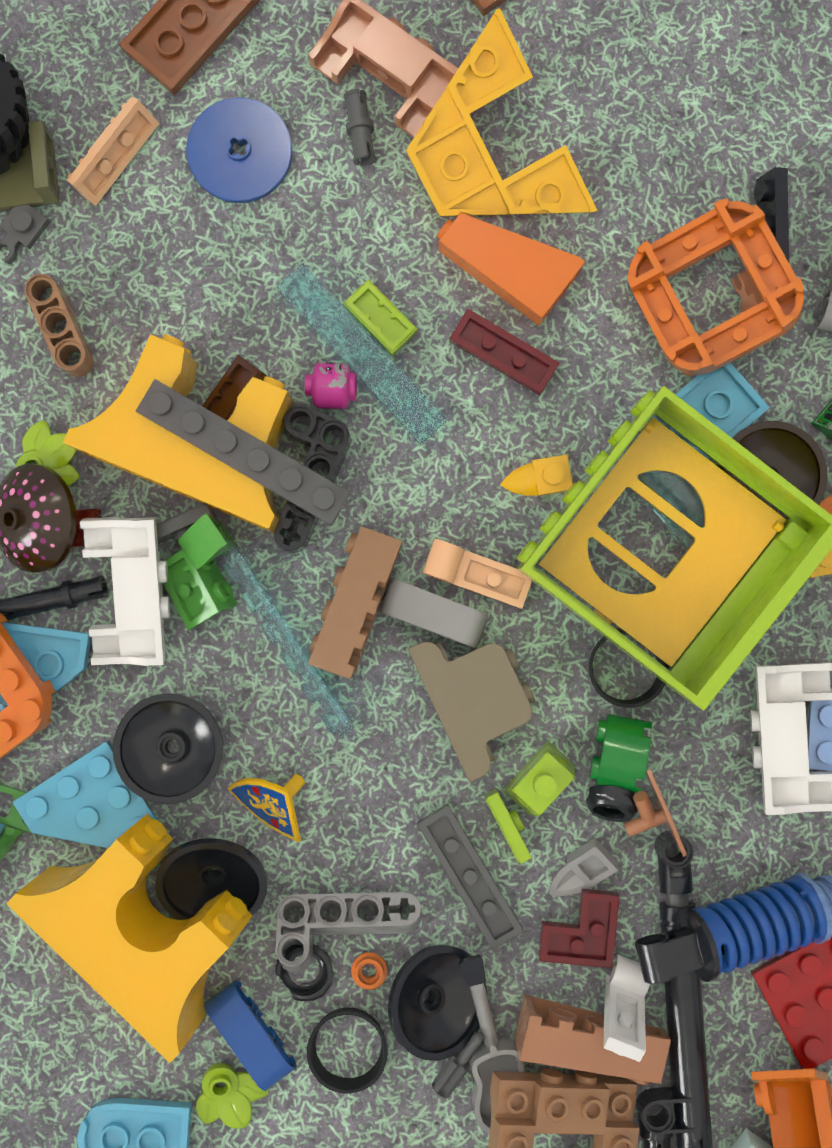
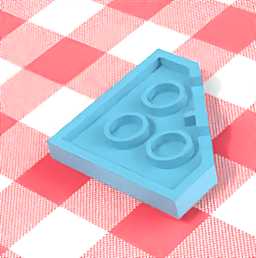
(51, 652)
(84, 802)

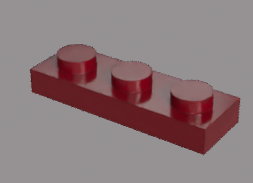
(503, 352)

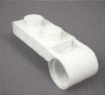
(625, 1009)

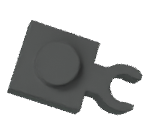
(22, 226)

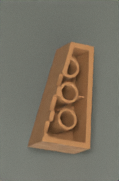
(355, 602)

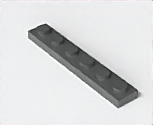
(243, 452)

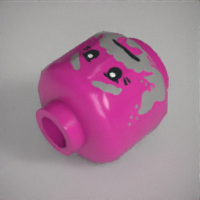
(331, 385)

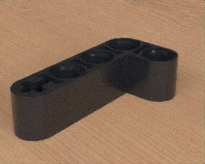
(318, 452)

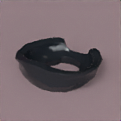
(611, 796)
(314, 989)

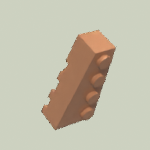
(574, 1040)

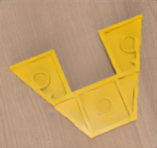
(455, 160)

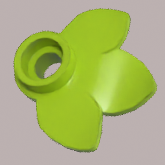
(48, 450)
(227, 1102)

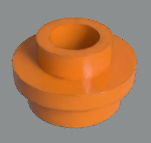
(361, 979)

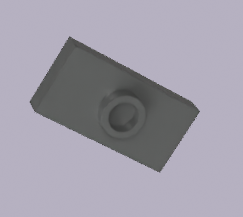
(179, 524)

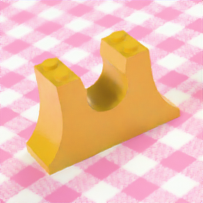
(153, 453)
(123, 946)

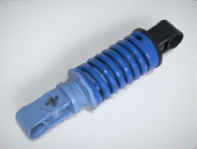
(741, 929)

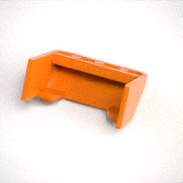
(796, 1106)

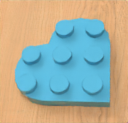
(136, 1124)

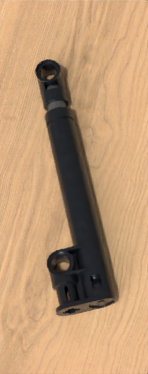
(686, 1105)

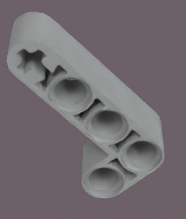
(347, 924)

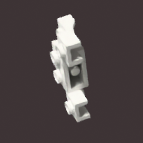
(136, 590)
(783, 737)

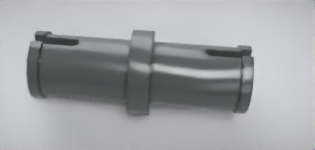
(359, 127)

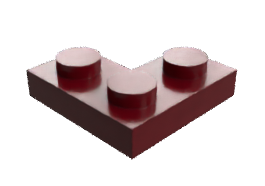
(590, 940)

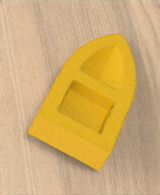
(540, 477)

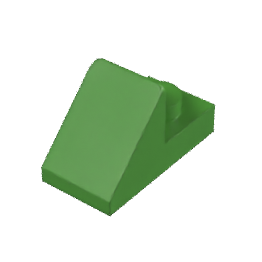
(205, 540)

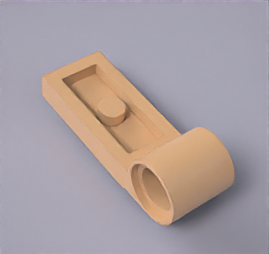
(477, 573)

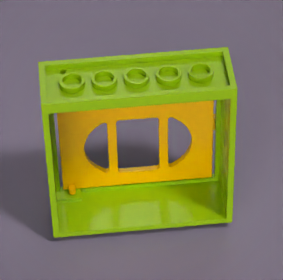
(722, 551)

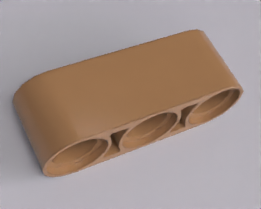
(48, 314)

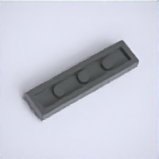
(470, 876)

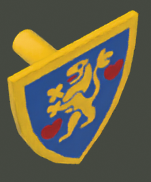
(271, 802)

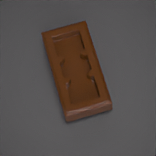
(224, 396)

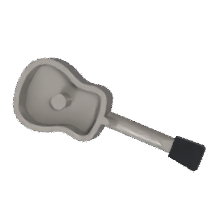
(494, 1053)

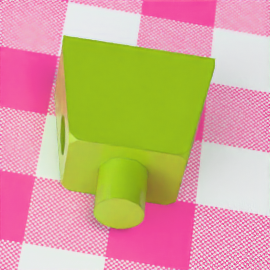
(541, 780)

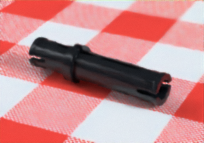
(65, 595)

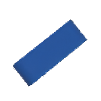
(249, 1037)

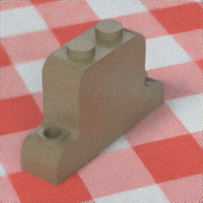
(474, 698)

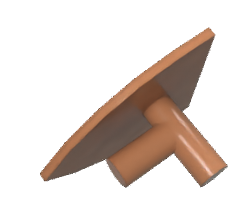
(651, 818)

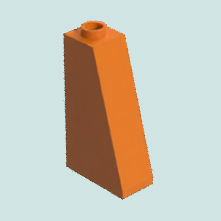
(510, 265)

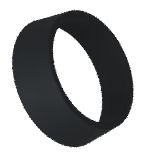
(647, 697)
(341, 1084)

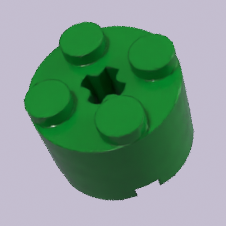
(622, 752)

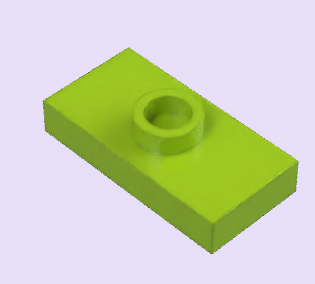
(380, 317)
(509, 824)

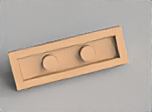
(113, 151)

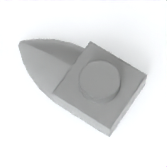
(584, 869)

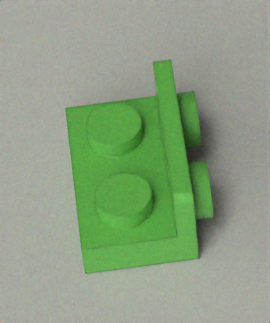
(197, 592)

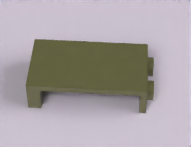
(34, 175)

